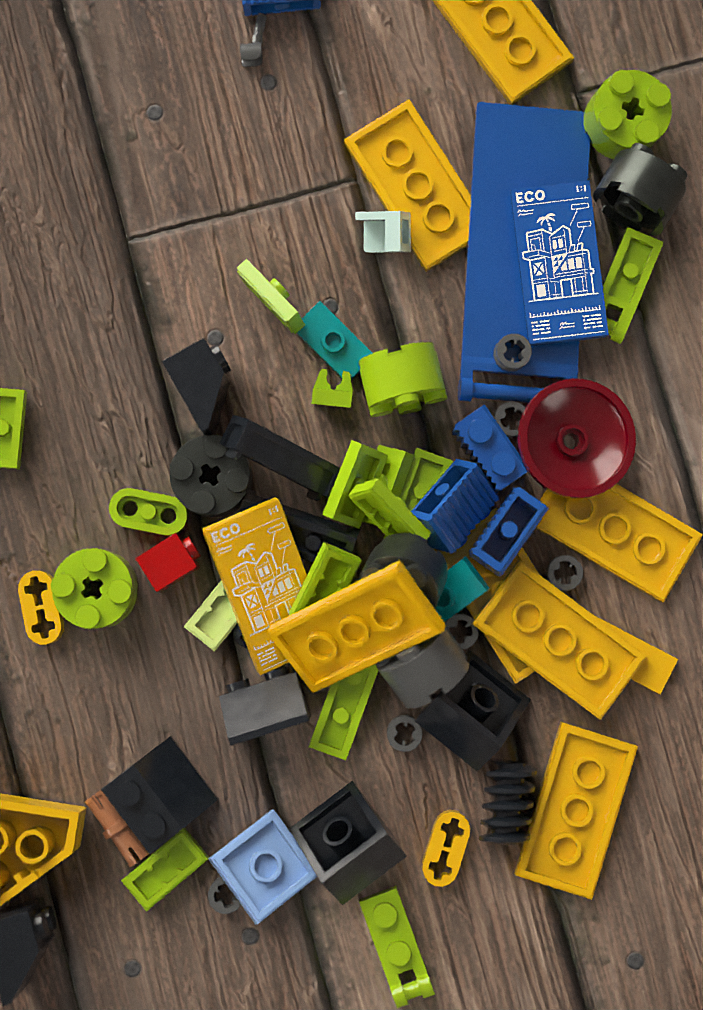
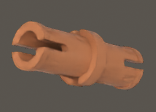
(116, 828)

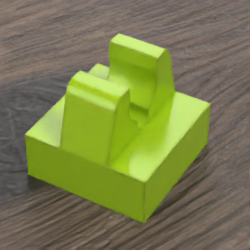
(325, 395)

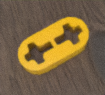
(31, 608)
(455, 850)

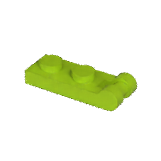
(628, 278)
(396, 945)

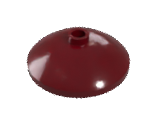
(601, 434)

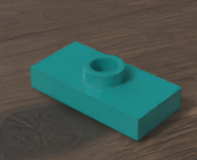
(332, 341)
(461, 588)

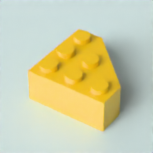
(34, 839)

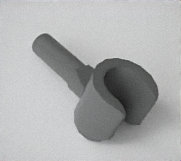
(251, 53)

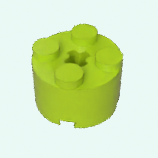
(631, 93)
(402, 379)
(72, 585)

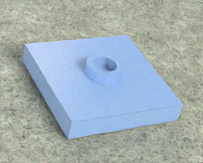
(263, 866)

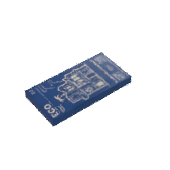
(559, 263)

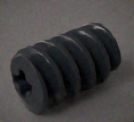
(508, 802)

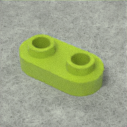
(149, 511)

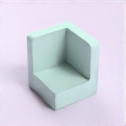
(386, 231)

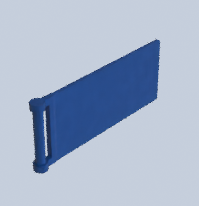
(512, 151)

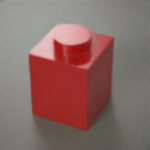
(169, 561)

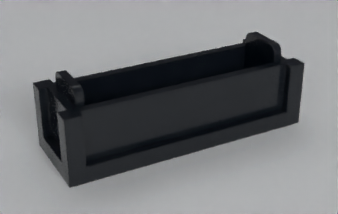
(280, 456)
(310, 530)

